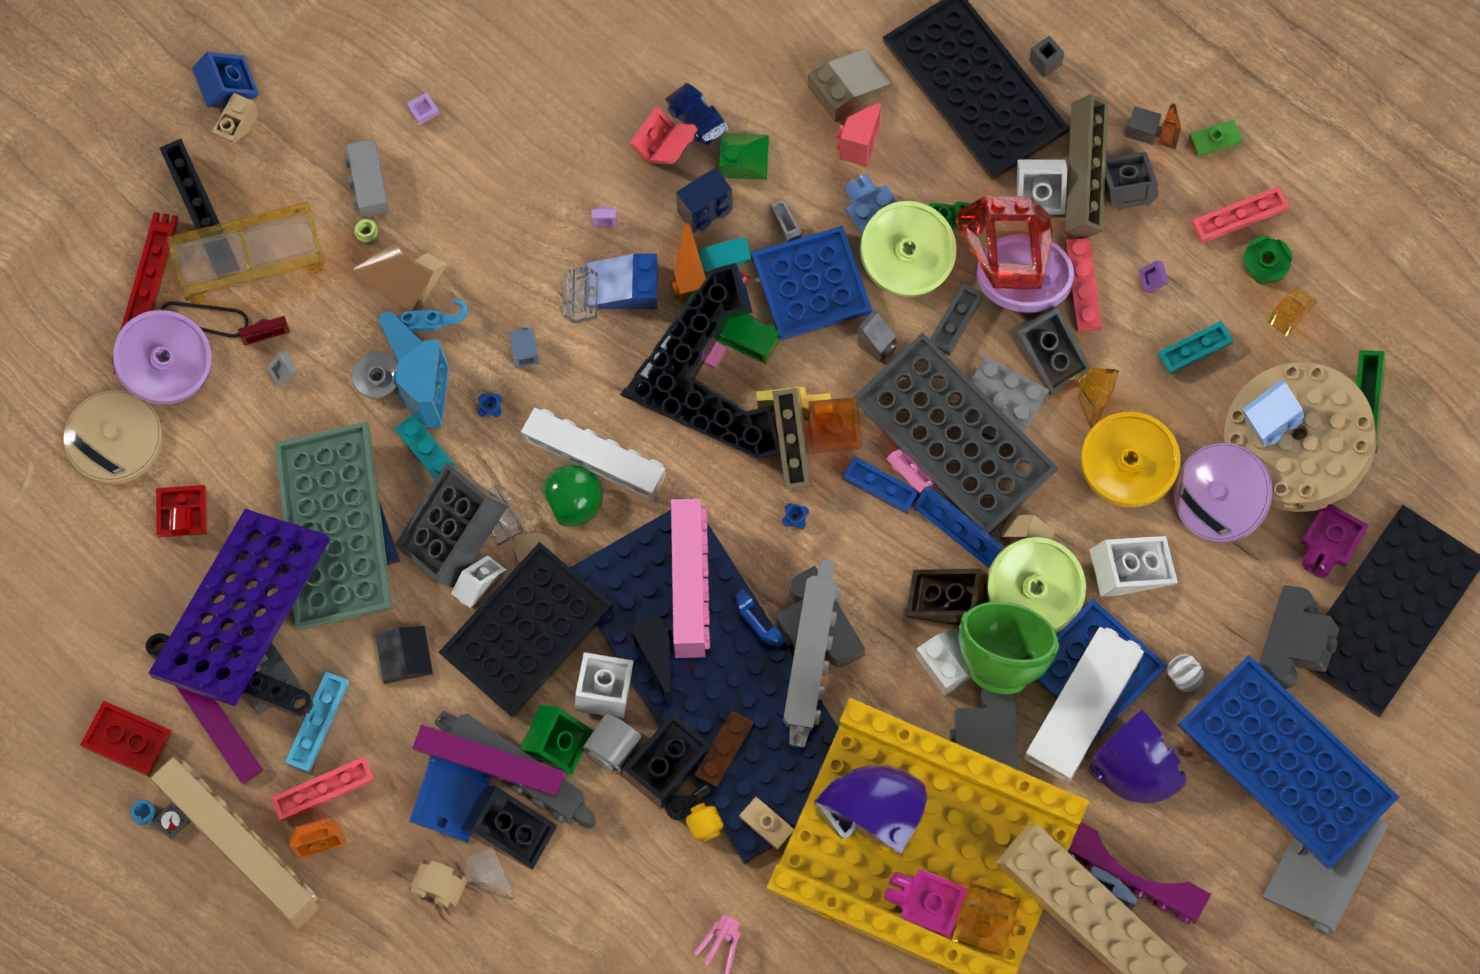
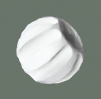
(1185, 673)

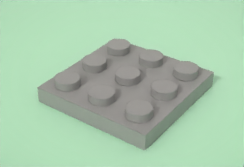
(1011, 392)

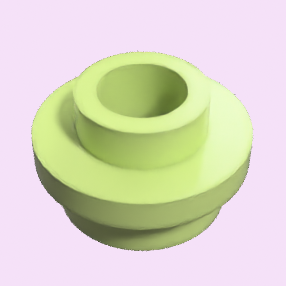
(363, 225)

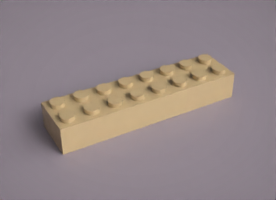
(231, 838)
(1085, 906)

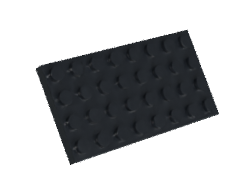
(976, 85)
(1395, 608)

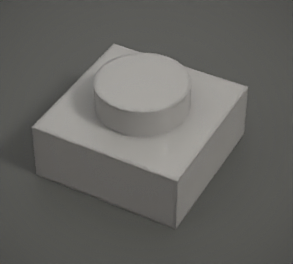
(281, 369)

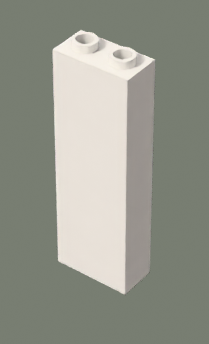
(1084, 704)

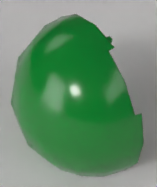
(573, 495)

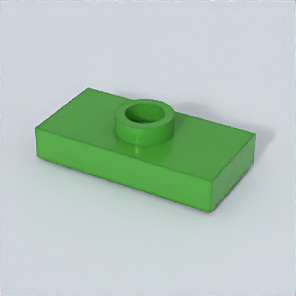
(1215, 138)

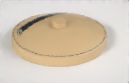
(113, 437)

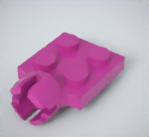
(927, 900)

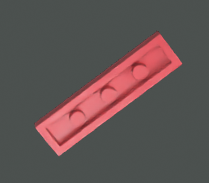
(1240, 215)
(1084, 285)
(322, 789)

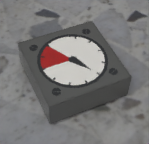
(171, 821)

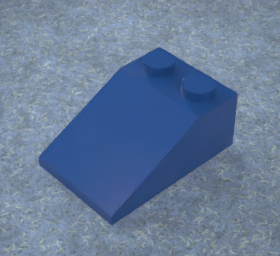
(627, 281)

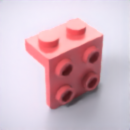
(661, 139)

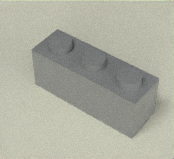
(366, 178)

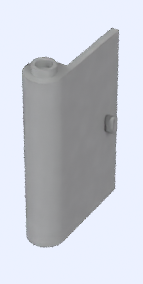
(1320, 893)

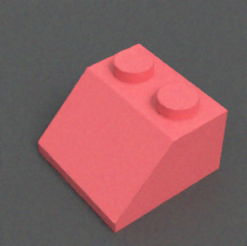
(859, 135)

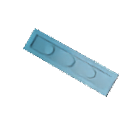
(317, 722)

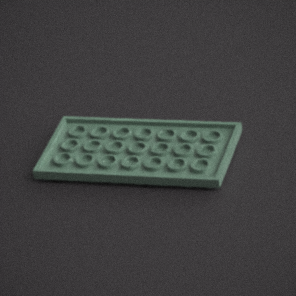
(333, 489)

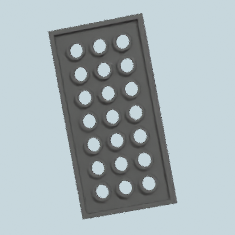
(937, 434)

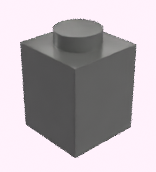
(1046, 56)
(1144, 125)

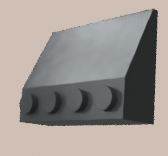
(450, 525)

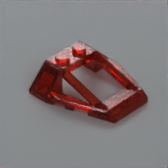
(1002, 208)

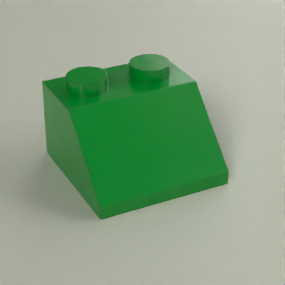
(556, 738)

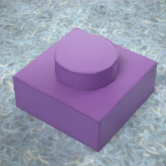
(1153, 276)

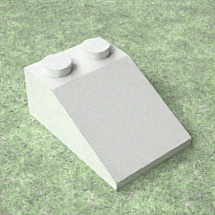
(1132, 565)

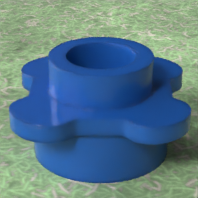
(484, 400)
(792, 509)

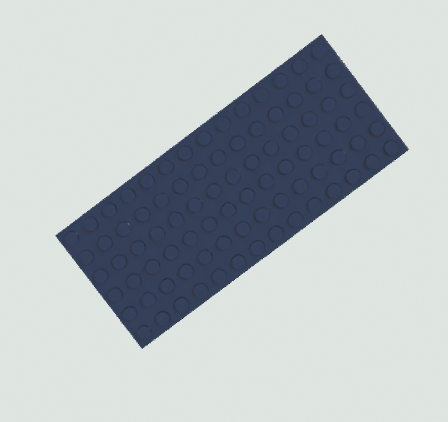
(734, 675)

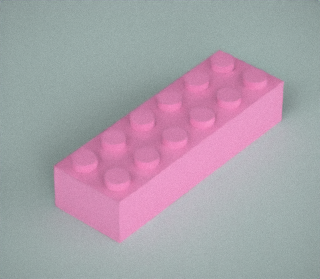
(688, 579)

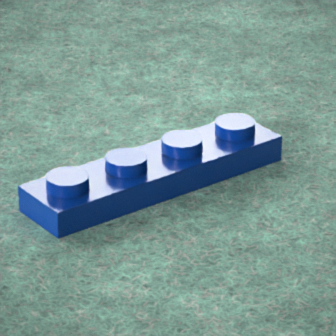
(958, 526)

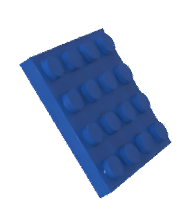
(811, 283)
(1073, 643)

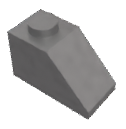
(876, 337)

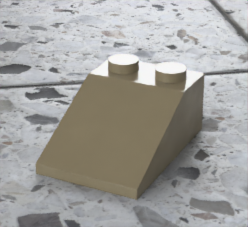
(847, 83)

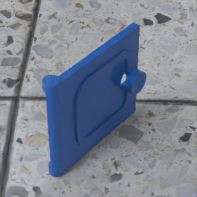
(447, 793)

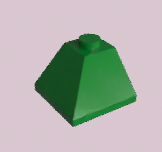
(744, 156)

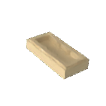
(766, 823)

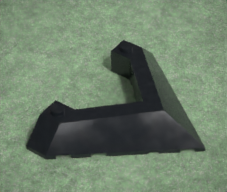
(669, 381)

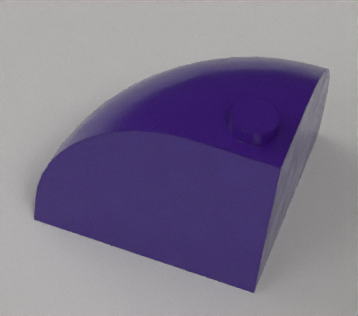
(1138, 763)
(878, 803)

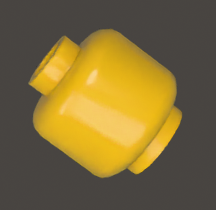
(704, 822)

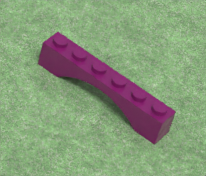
(1180, 898)

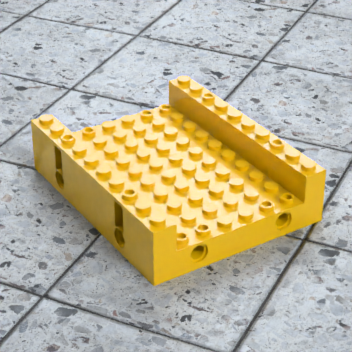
(966, 826)

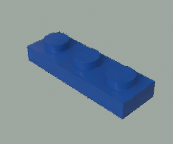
(880, 485)

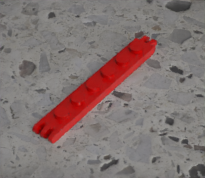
(150, 267)

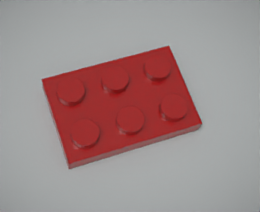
(126, 738)

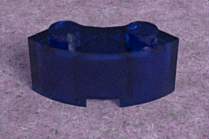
(690, 108)

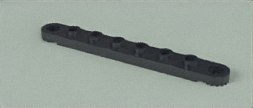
(260, 687)

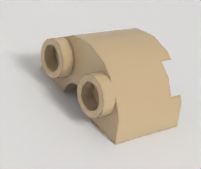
(438, 882)

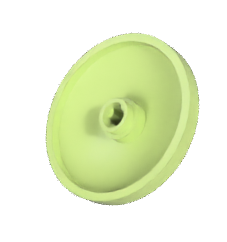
(908, 249)
(1039, 577)

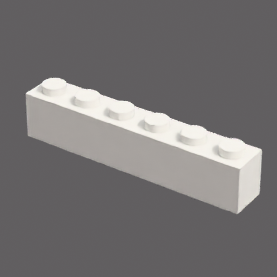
(594, 453)

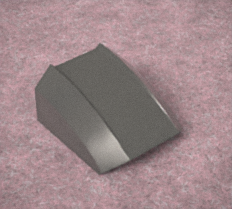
(1130, 181)

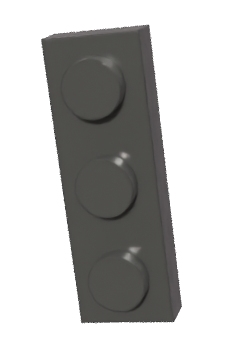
(956, 318)

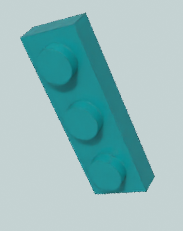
(1195, 347)
(423, 446)

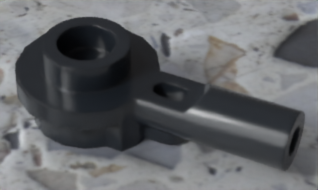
(679, 806)

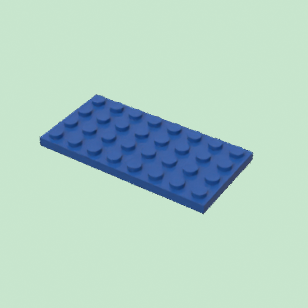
(1288, 762)

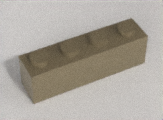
(792, 438)

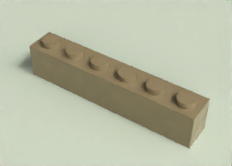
(1086, 166)

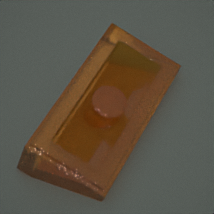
(1171, 128)

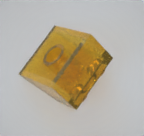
(986, 919)

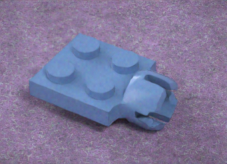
(866, 200)

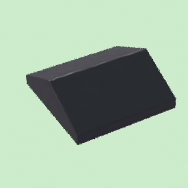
(404, 654)

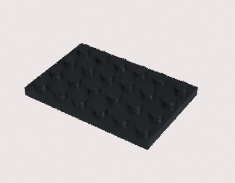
(525, 629)

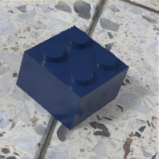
(704, 200)

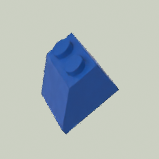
(221, 76)

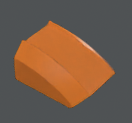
(316, 837)

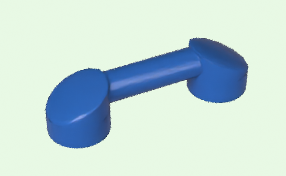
(773, 636)

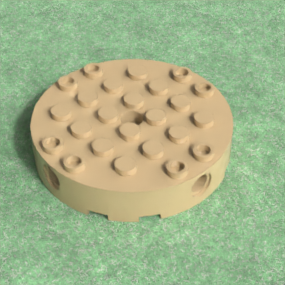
(1337, 439)

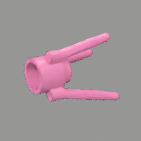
(724, 930)

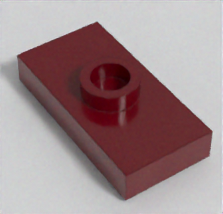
(264, 330)

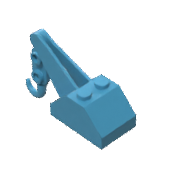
(421, 365)

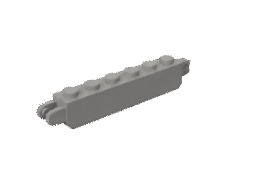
(809, 654)

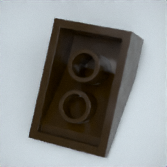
(945, 594)

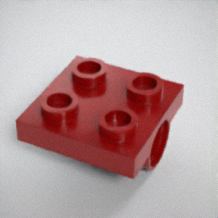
(181, 511)

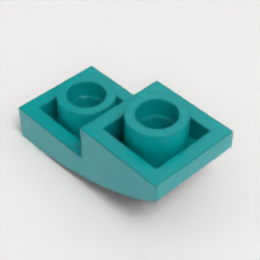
(725, 253)

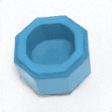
(143, 812)

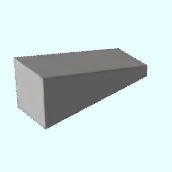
(786, 221)

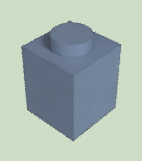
(524, 347)

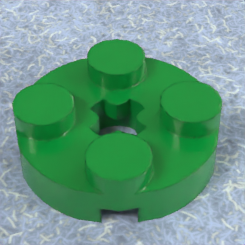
(1263, 272)

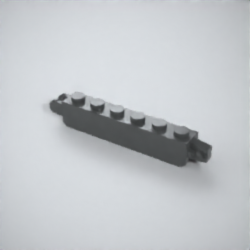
(570, 801)

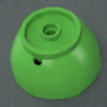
(999, 639)

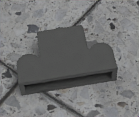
(1298, 637)
(845, 644)
(989, 728)

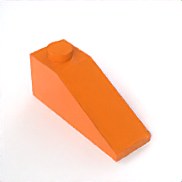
(688, 268)

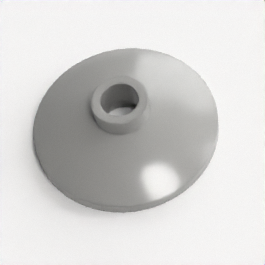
(371, 366)

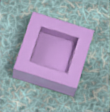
(423, 108)
(604, 217)

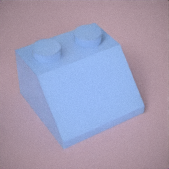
(1273, 414)

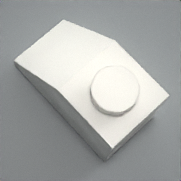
(477, 581)

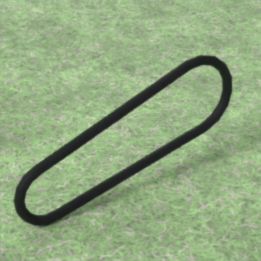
(213, 308)

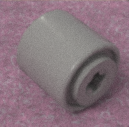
(612, 743)

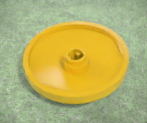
(1130, 459)

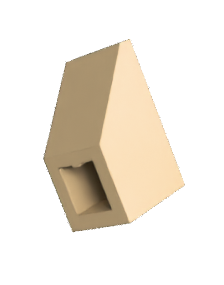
(236, 119)

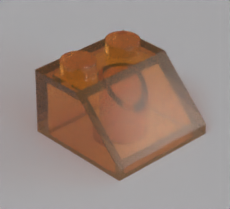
(834, 425)

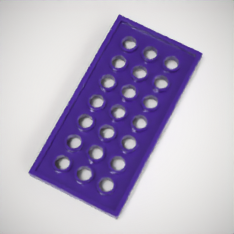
(243, 619)

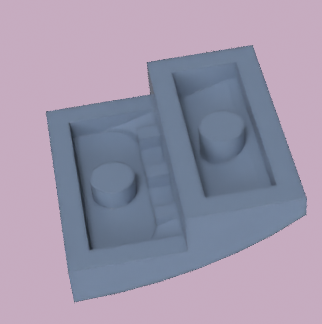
(1115, 886)

